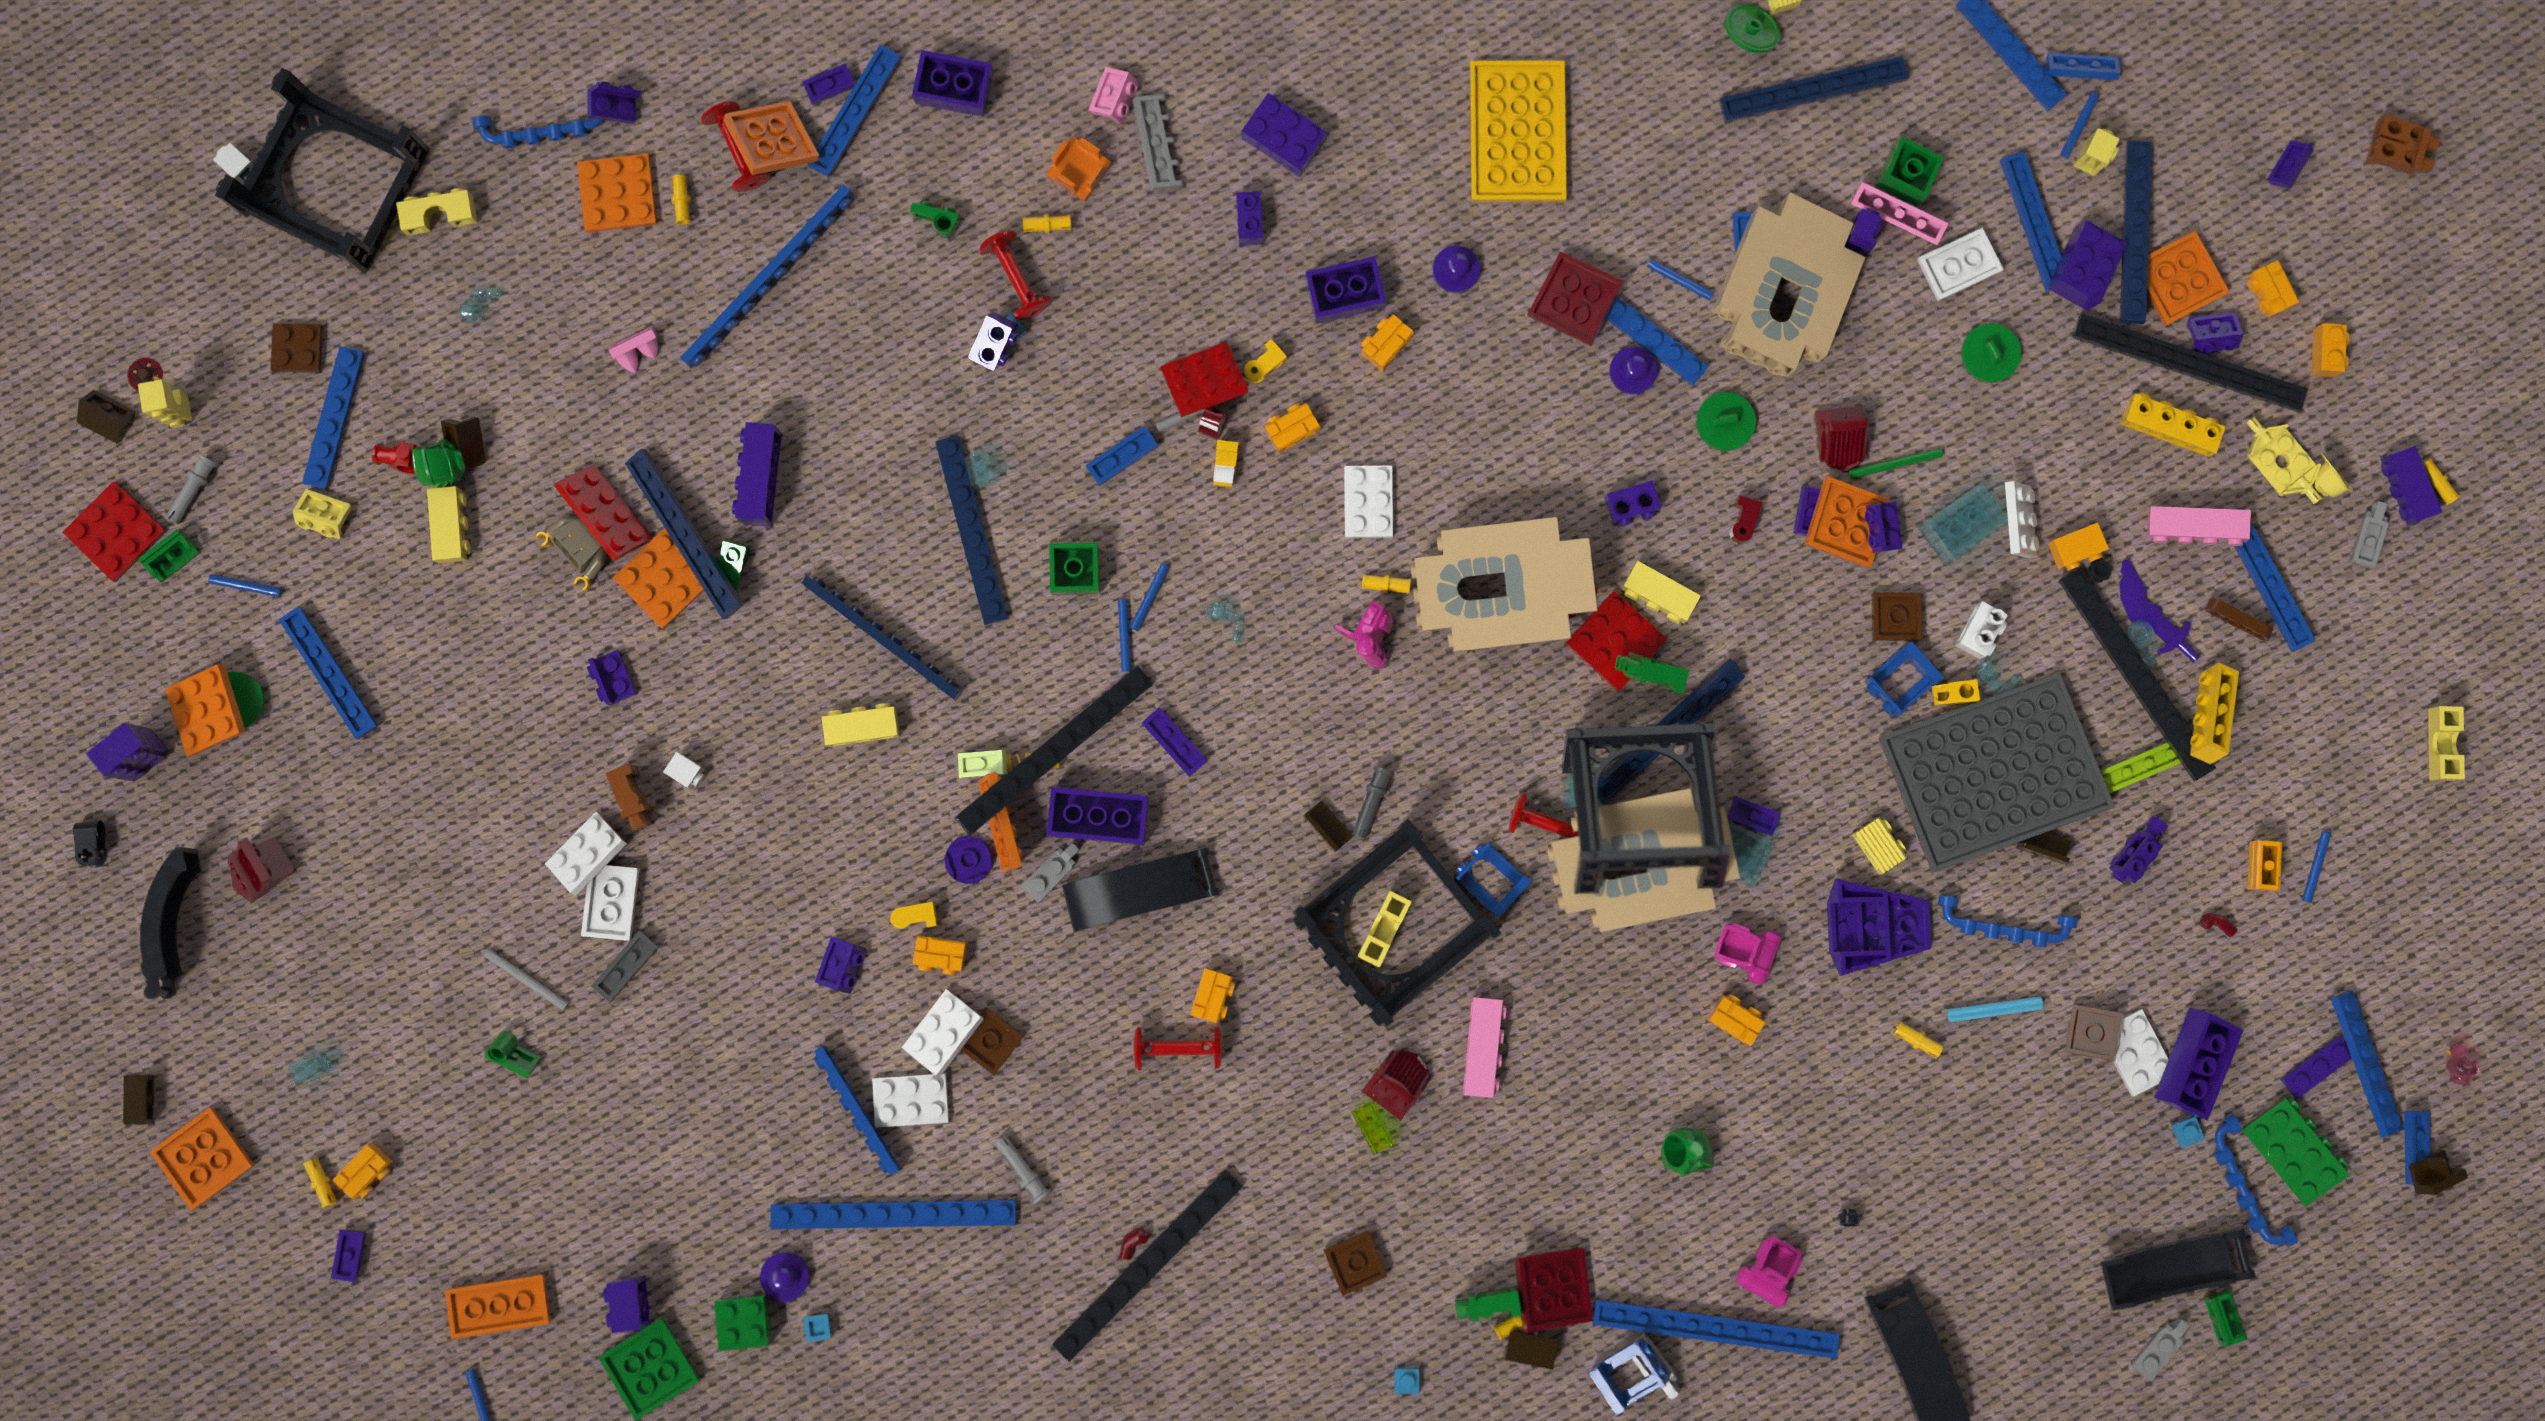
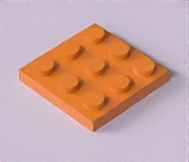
(771, 137)
(617, 193)
(2182, 279)
(1840, 522)
(660, 580)
(205, 710)
(202, 1158)

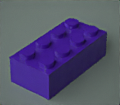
(757, 474)
(1097, 816)
(2198, 1063)

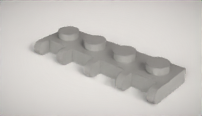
(1155, 143)

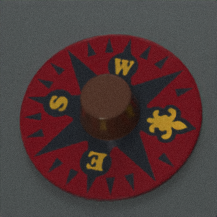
(144, 371)

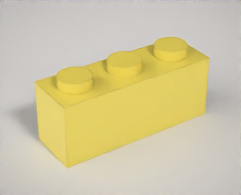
(448, 524)
(1660, 593)
(860, 725)

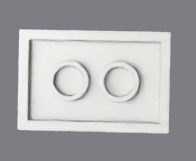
(1960, 264)
(1368, 501)
(2021, 519)
(585, 853)
(611, 903)
(942, 1033)
(2139, 1054)
(910, 1100)

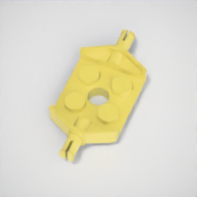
(2300, 468)

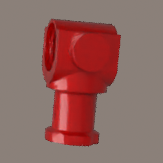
(398, 457)

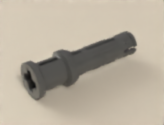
(1375, 790)

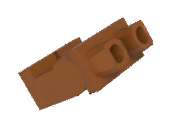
(2402, 145)
(629, 797)

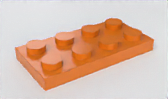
(1002, 831)
(497, 1306)

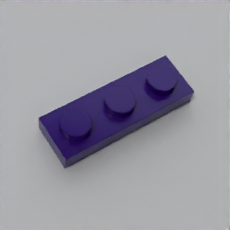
(1174, 742)
(2317, 1067)

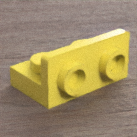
(321, 513)

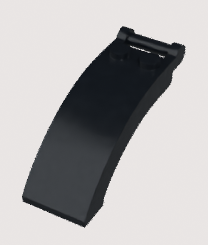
(1138, 889)
(160, 920)
(2174, 1269)
(1918, 1356)

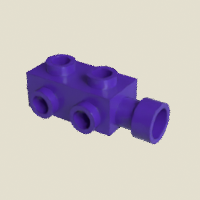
(2138, 859)

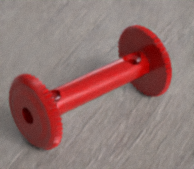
(715, 115)
(998, 244)
(1538, 819)
(1164, 1048)

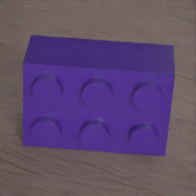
(952, 83)
(1284, 135)
(2087, 265)
(1345, 290)
(127, 752)

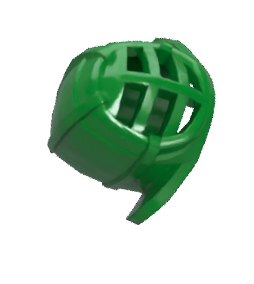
(438, 464)
(1687, 1151)

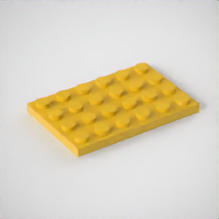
(1517, 131)

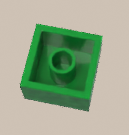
(1909, 171)
(1074, 568)
(743, 1322)

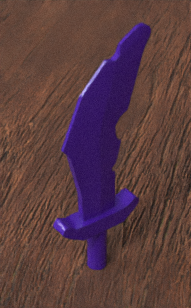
(2138, 608)

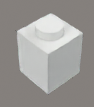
(233, 162)
(684, 771)

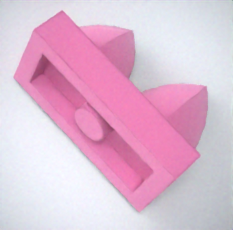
(625, 350)

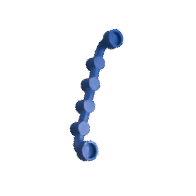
(532, 135)
(2014, 934)
(2246, 1199)

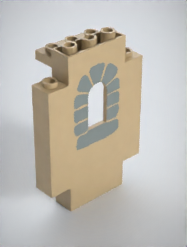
(1806, 249)
(1542, 581)
(1658, 894)

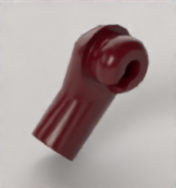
(2220, 921)
(1131, 1240)

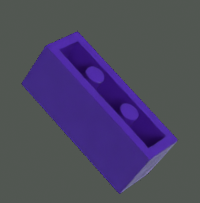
(2410, 485)

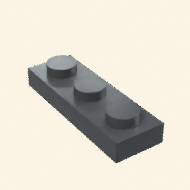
(625, 966)

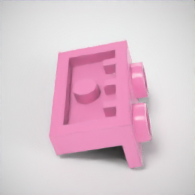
(1114, 94)

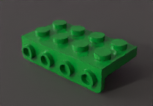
(2296, 1150)

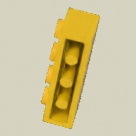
(2172, 424)
(2214, 713)

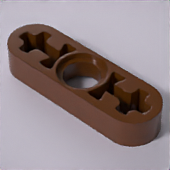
(2239, 619)

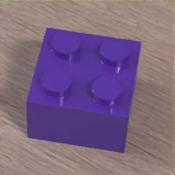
(627, 1304)

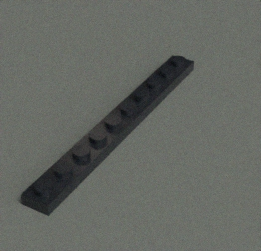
(2190, 363)
(2134, 671)
(1053, 751)
(1147, 1265)

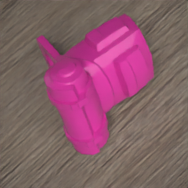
(1370, 633)
(1748, 951)
(1771, 1271)

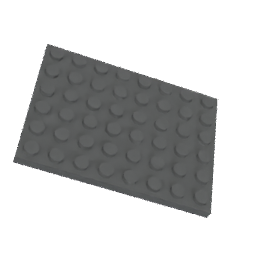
(1996, 772)

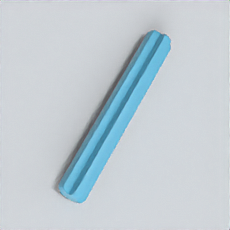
(1995, 1009)

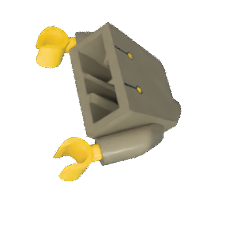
(577, 546)

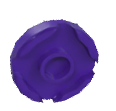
(975, 859)

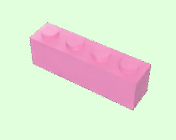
(1900, 212)
(2199, 525)
(1482, 1047)

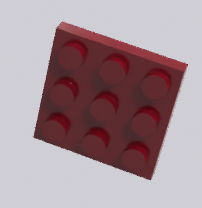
(1575, 298)
(1553, 1289)

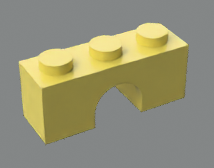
(416, 213)
(164, 403)
(2443, 729)
(1384, 929)

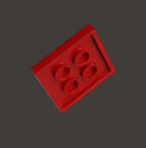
(1204, 379)
(114, 531)
(1614, 632)

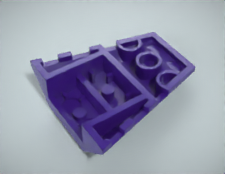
(1874, 926)

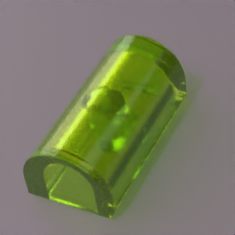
(1373, 1127)

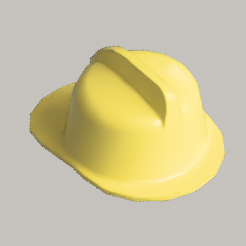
(2329, 481)

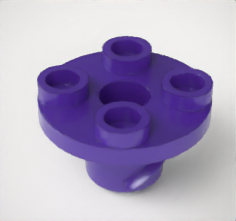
(1456, 269)
(1633, 370)
(784, 1276)

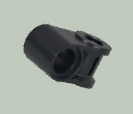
(89, 840)

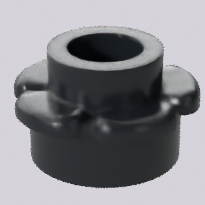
(2105, 570)
(1849, 1218)

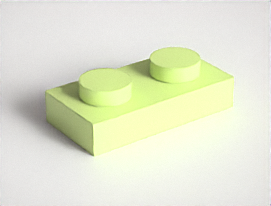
(982, 763)

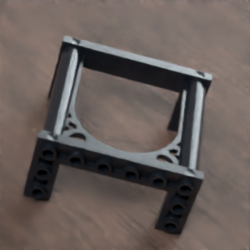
(301, 101)
(1697, 755)
(1420, 978)

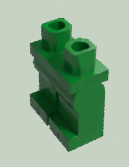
(1653, 670)
(1488, 1303)

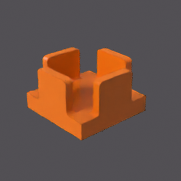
(1078, 167)

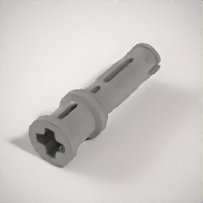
(196, 479)
(1028, 1179)

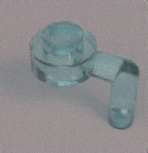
(470, 309)
(1219, 612)
(2142, 639)
(1987, 673)

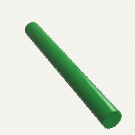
(1895, 463)

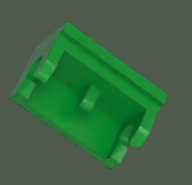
(169, 555)
(2225, 1318)

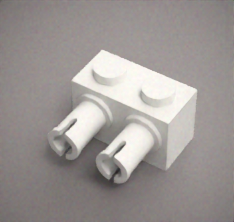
(1982, 630)

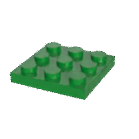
(649, 1368)

